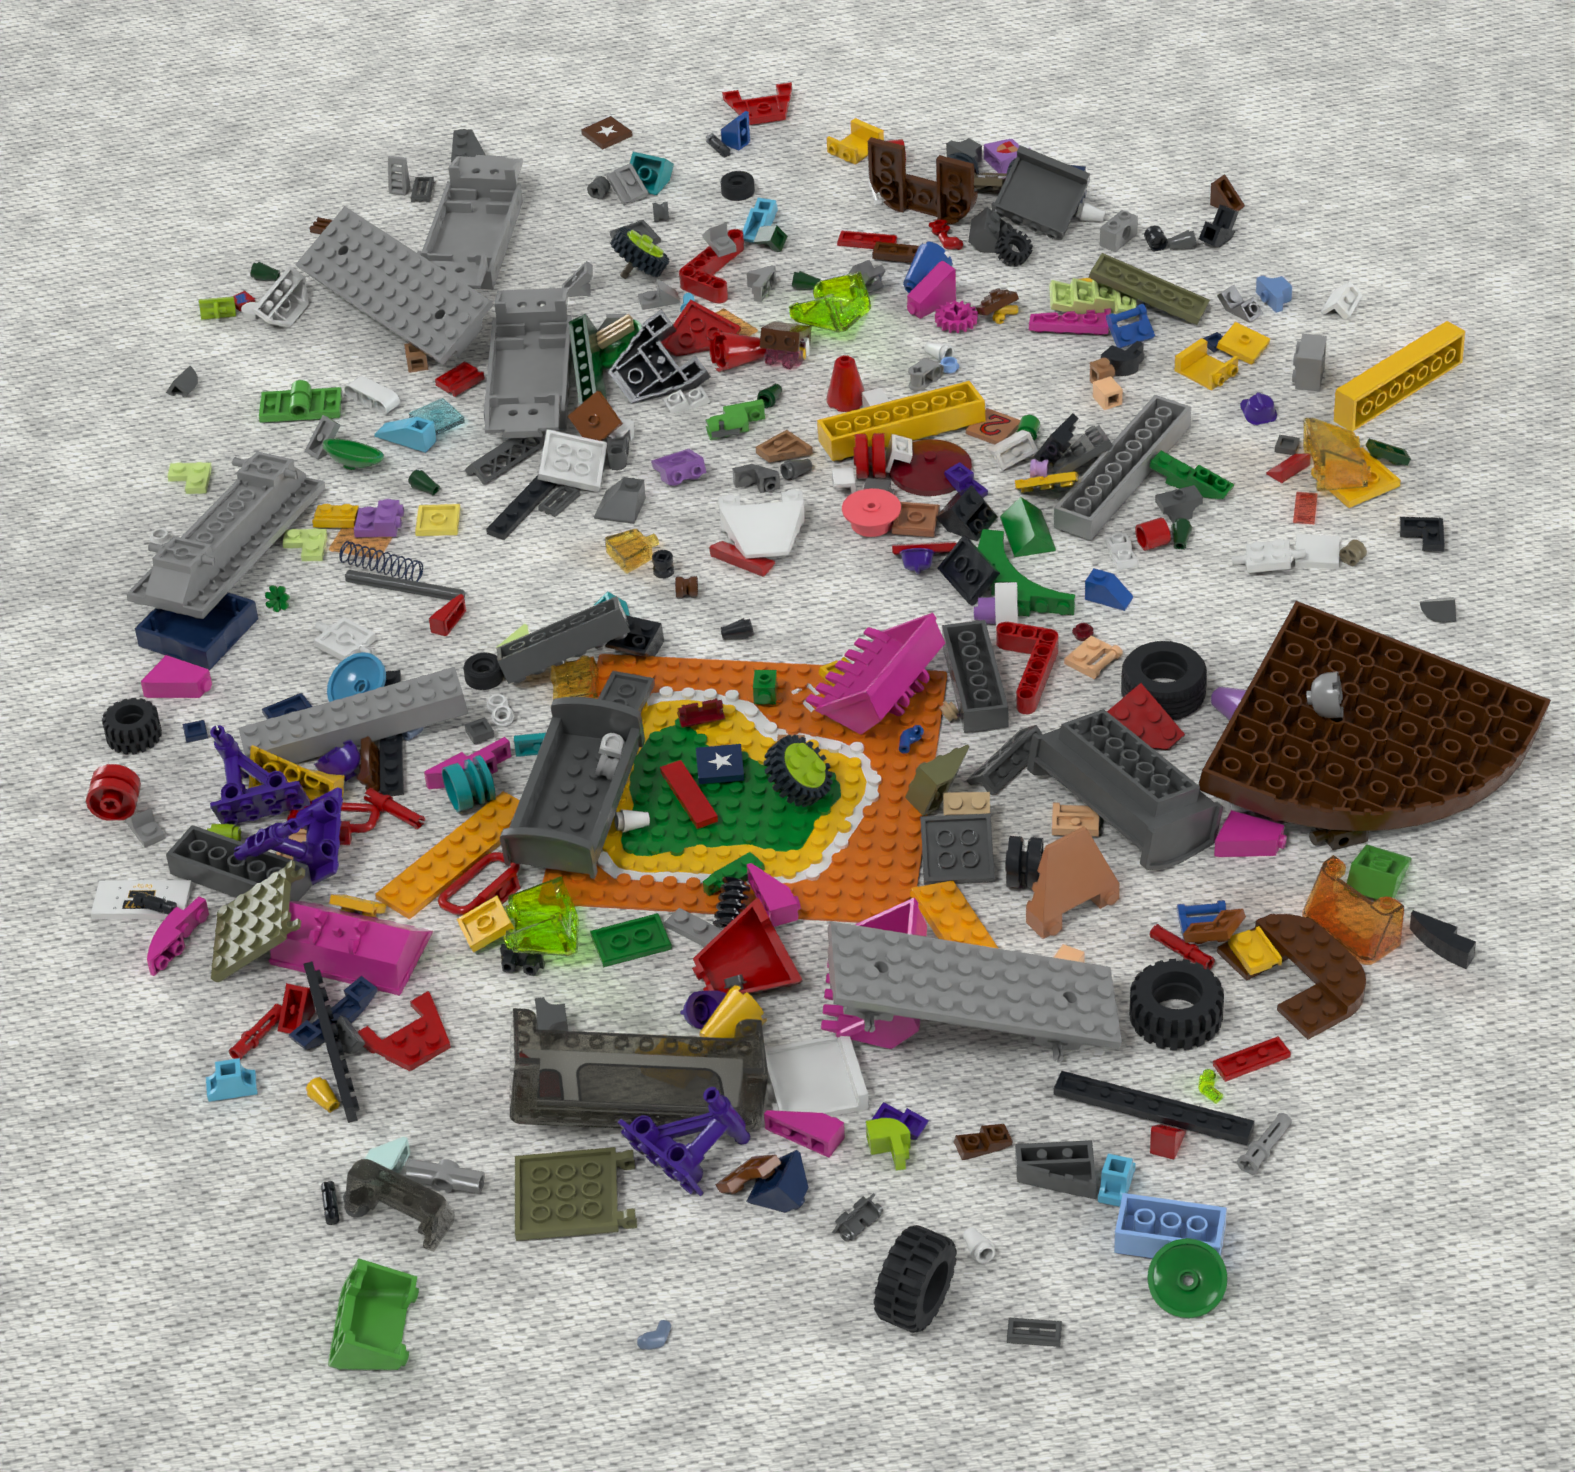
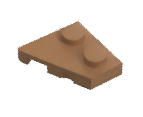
(783, 447)

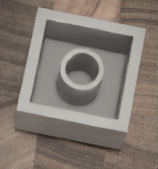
(1309, 362)

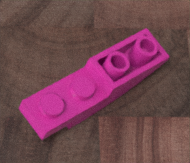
(492, 755)
(170, 935)

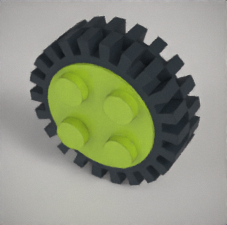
(639, 253)
(798, 771)

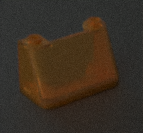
(1358, 924)

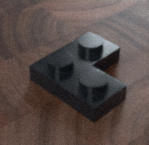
(1429, 528)

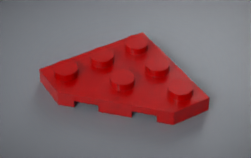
(695, 330)
(1147, 719)

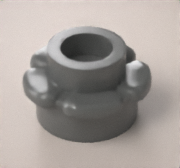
(736, 980)

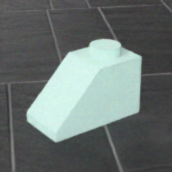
(391, 1154)

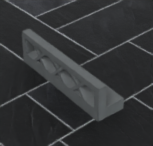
(500, 451)
(1005, 761)

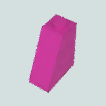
(933, 291)
(176, 680)
(1249, 836)

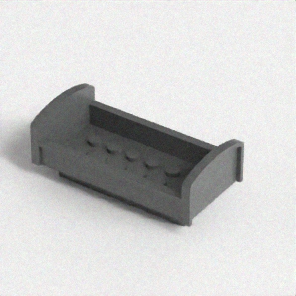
(1129, 787)
(564, 804)

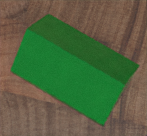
(1026, 529)

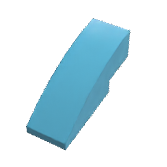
(759, 216)

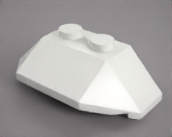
(284, 299)

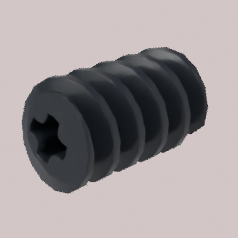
(730, 901)

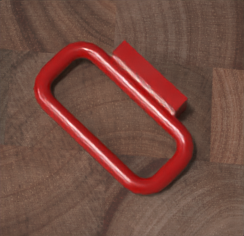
(346, 828)
(502, 887)

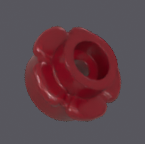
(1082, 631)

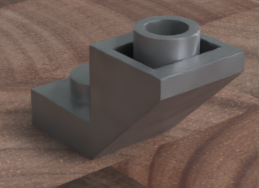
(1234, 304)
(765, 478)

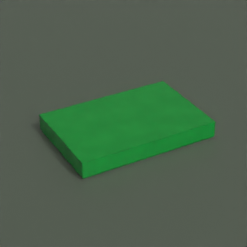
(630, 940)

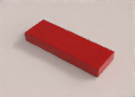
(863, 239)
(935, 546)
(1251, 1058)

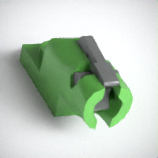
(735, 419)

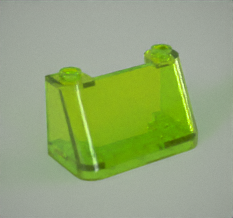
(837, 304)
(543, 920)

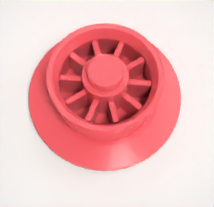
(871, 511)

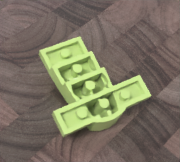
(1088, 296)

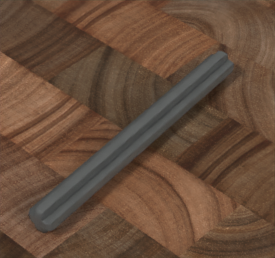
(402, 585)

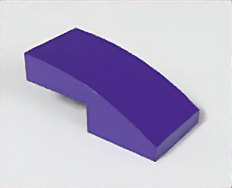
(962, 477)
(912, 1120)

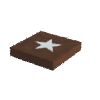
(606, 132)

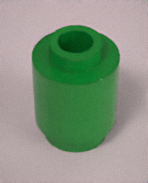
(1030, 424)

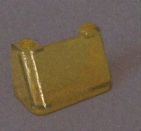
(1335, 456)

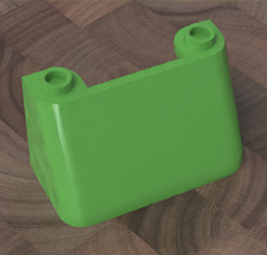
(372, 1318)

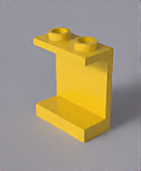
(854, 146)
(1203, 368)

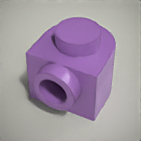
(985, 610)

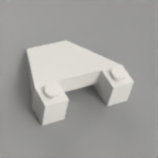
(765, 527)

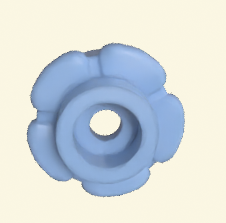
(950, 364)

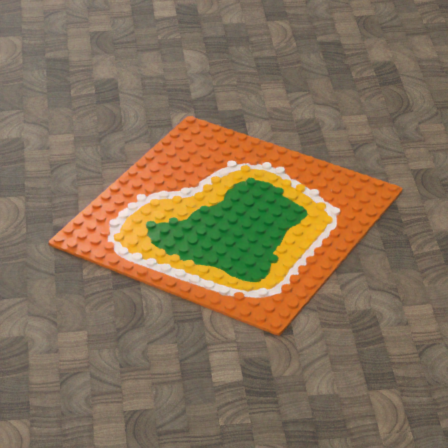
(840, 856)

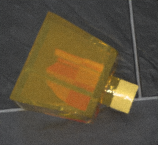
(630, 549)

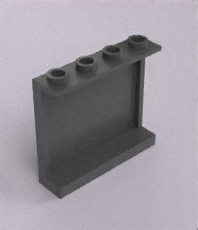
(1041, 193)

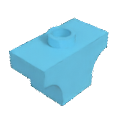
(230, 1081)
(1115, 1179)

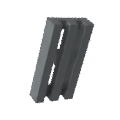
(421, 197)
(561, 501)
(1034, 1335)

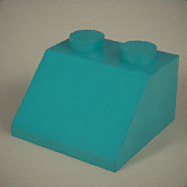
(652, 171)

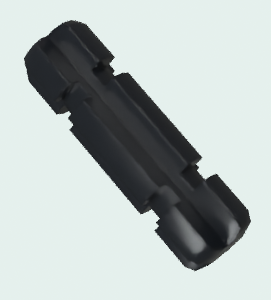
(718, 145)
(154, 903)
(330, 1202)

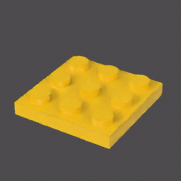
(1381, 481)

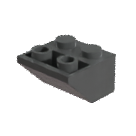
(986, 230)

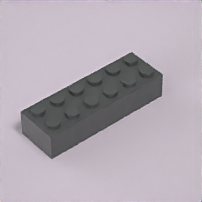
(563, 640)
(975, 676)
(211, 862)

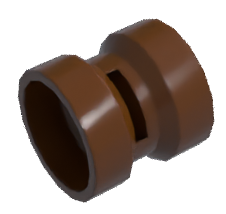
(686, 587)

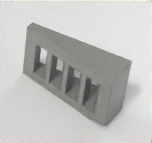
(394, 186)

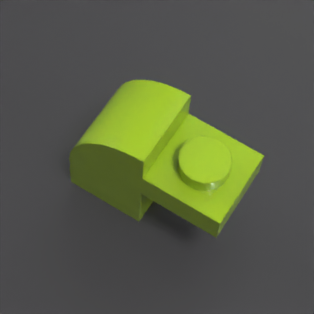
(889, 1136)

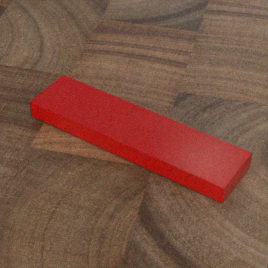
(689, 794)

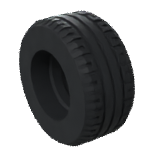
(1172, 662)

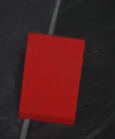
(296, 1008)
(1165, 1140)

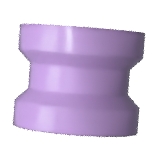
(1039, 468)

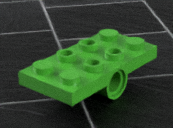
(300, 403)

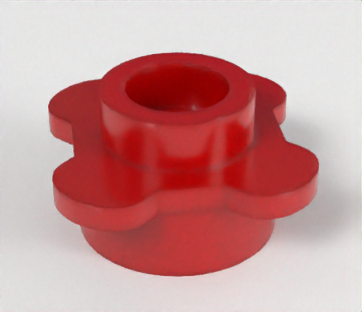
(939, 226)

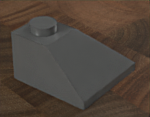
(622, 501)

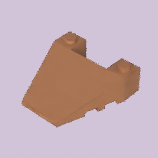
(1069, 875)

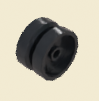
(1021, 861)

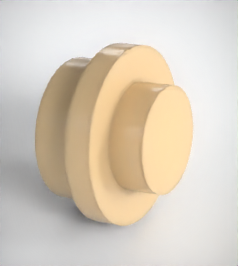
(949, 711)

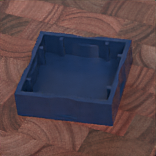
(198, 639)

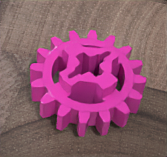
(956, 316)

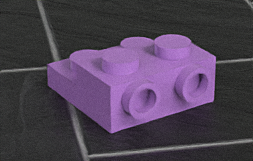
(679, 467)
(379, 520)

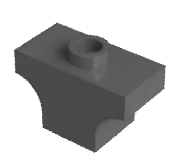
(967, 146)
(1179, 502)
(550, 1015)

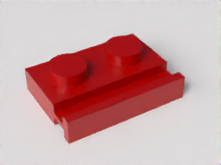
(459, 379)

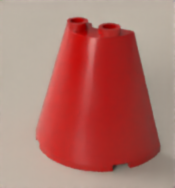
(747, 948)

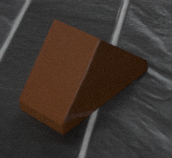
(1224, 193)

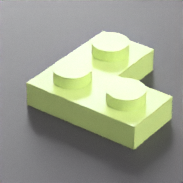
(195, 475)
(310, 540)

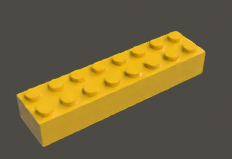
(1399, 376)
(907, 417)

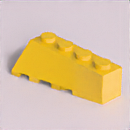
(312, 781)

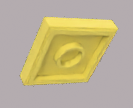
(437, 520)

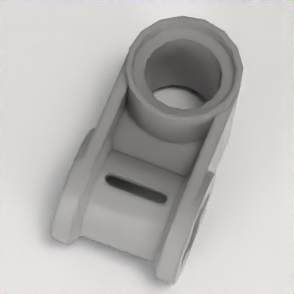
(924, 374)

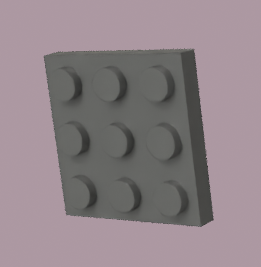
(957, 848)

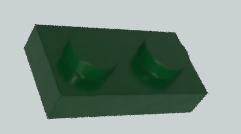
(1389, 452)

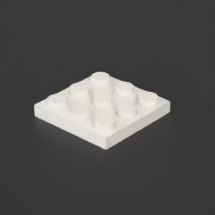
(572, 460)

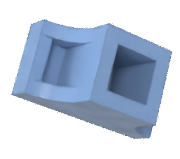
(1274, 291)

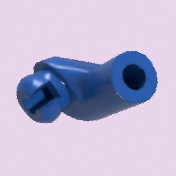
(910, 736)

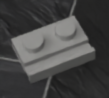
(627, 184)

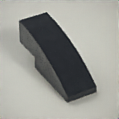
(1443, 939)

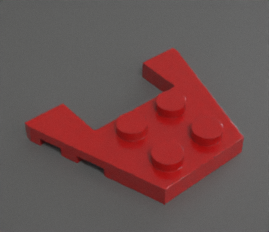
(763, 108)
(416, 1041)

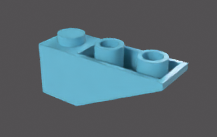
(409, 432)

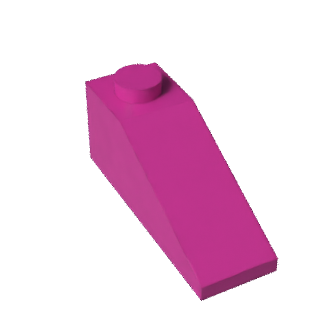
(774, 896)
(808, 1129)

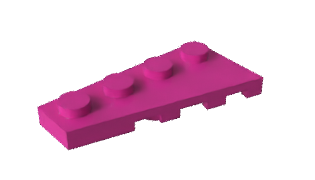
(1071, 322)

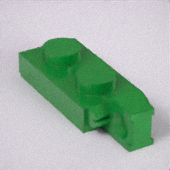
(735, 869)

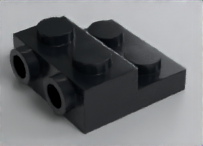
(1057, 441)

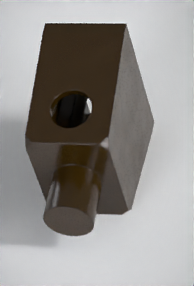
(1338, 838)

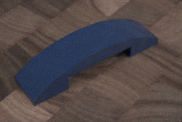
(356, 999)

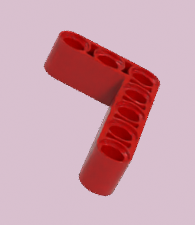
(698, 274)
(1043, 647)

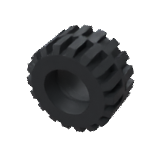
(131, 725)

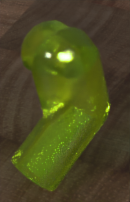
(1206, 1086)

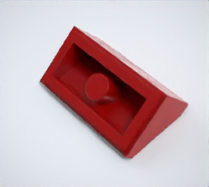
(1290, 467)

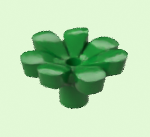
(277, 598)

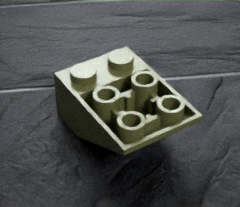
(934, 779)

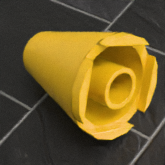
(730, 1012)

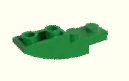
(1181, 476)

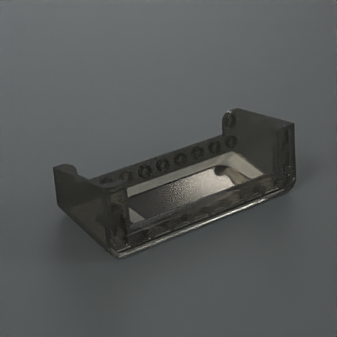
(618, 1076)

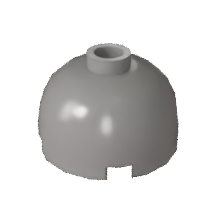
(1326, 695)

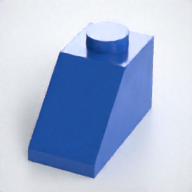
(737, 132)
(1107, 590)

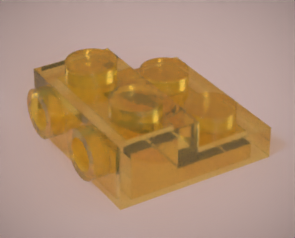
(575, 678)

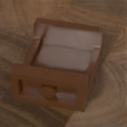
(784, 336)

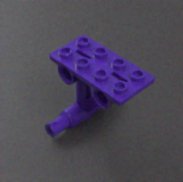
(251, 804)
(322, 841)
(675, 1158)

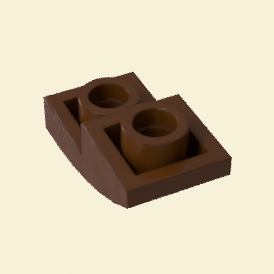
(988, 1140)

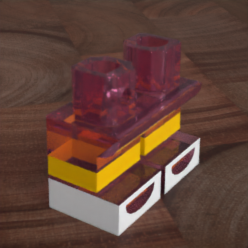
(788, 358)

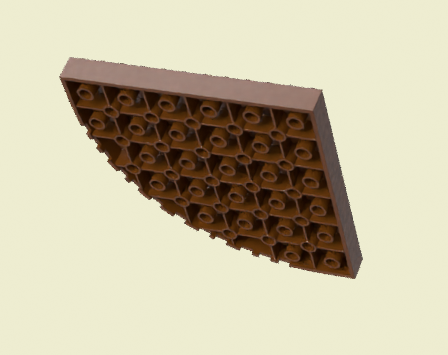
(1411, 741)

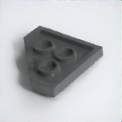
(1083, 450)

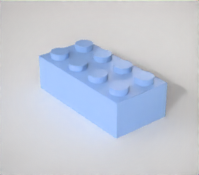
(1152, 1222)

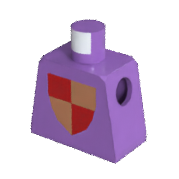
(1001, 153)

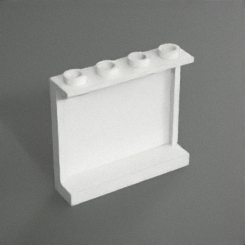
(816, 1077)

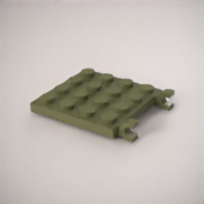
(254, 923)
(570, 1193)

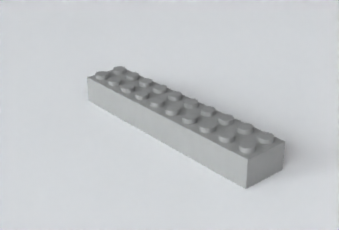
(1121, 467)
(372, 714)

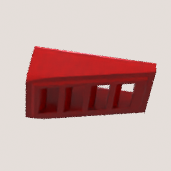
(447, 617)

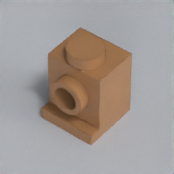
(415, 359)
(1101, 369)

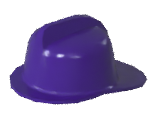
(1259, 409)
(917, 559)
(701, 1006)

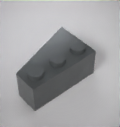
(465, 144)
(1058, 1166)

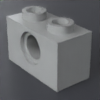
(1118, 230)

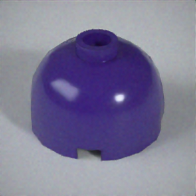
(340, 761)

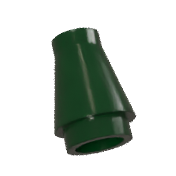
(264, 272)
(804, 281)
(770, 395)
(421, 481)
(1181, 532)

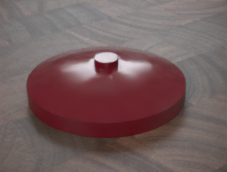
(926, 470)

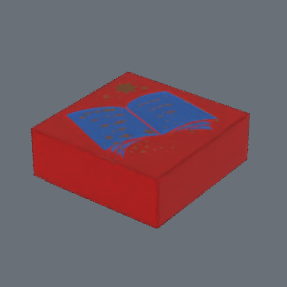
(242, 298)

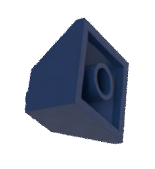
(784, 1188)

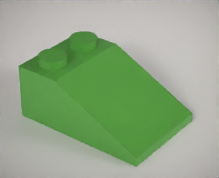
(1377, 872)

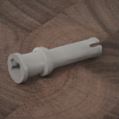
(1260, 1150)

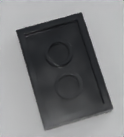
(968, 570)

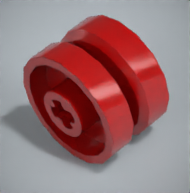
(869, 455)
(113, 792)

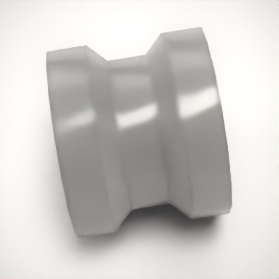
(606, 767)

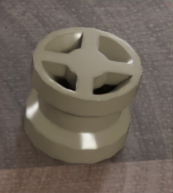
(1353, 552)

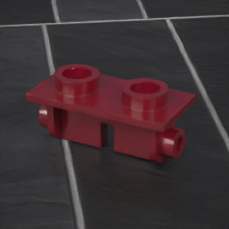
(693, 715)

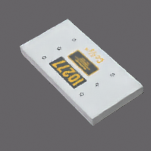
(116, 900)

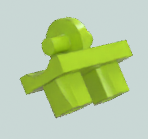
(217, 307)

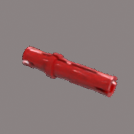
(386, 804)
(1178, 945)
(241, 1048)

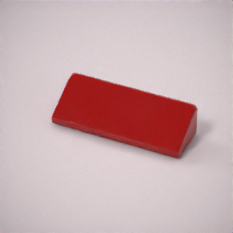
(730, 554)

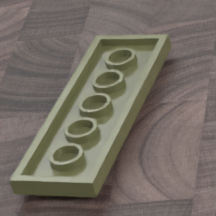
(1149, 288)

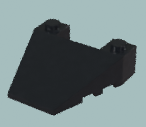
(649, 370)

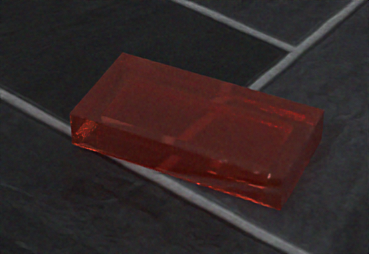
(1305, 508)

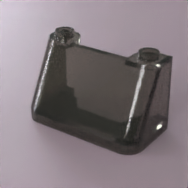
(373, 1183)

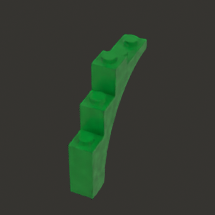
(1030, 594)

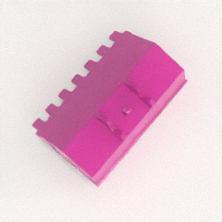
(880, 674)
(351, 946)
(887, 1034)

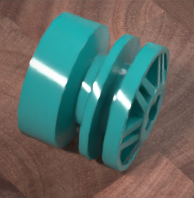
(464, 785)

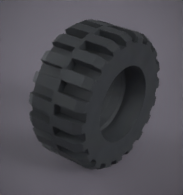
(1176, 1026)
(915, 1278)

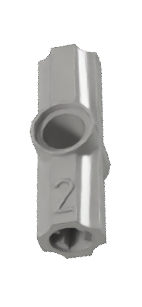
(445, 1176)

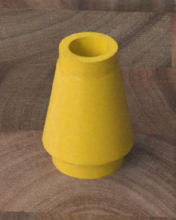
(321, 1093)

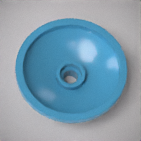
(356, 675)

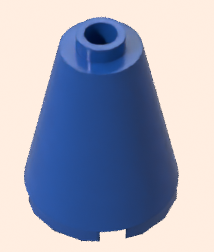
(925, 259)

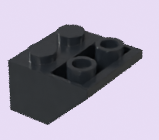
(967, 514)
(643, 639)

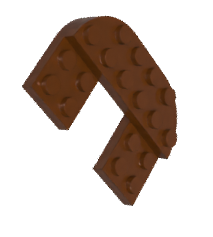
(946, 198)
(1332, 968)

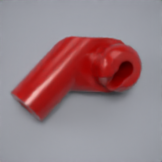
(950, 242)

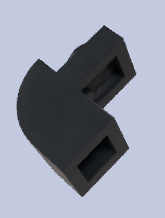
(1221, 229)
(1125, 361)

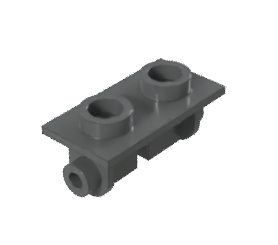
(863, 1210)

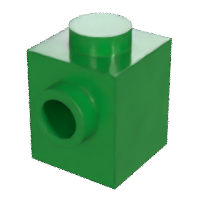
(765, 686)

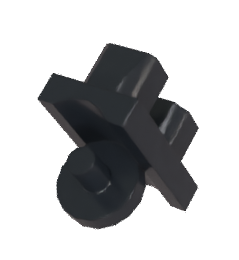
(530, 962)

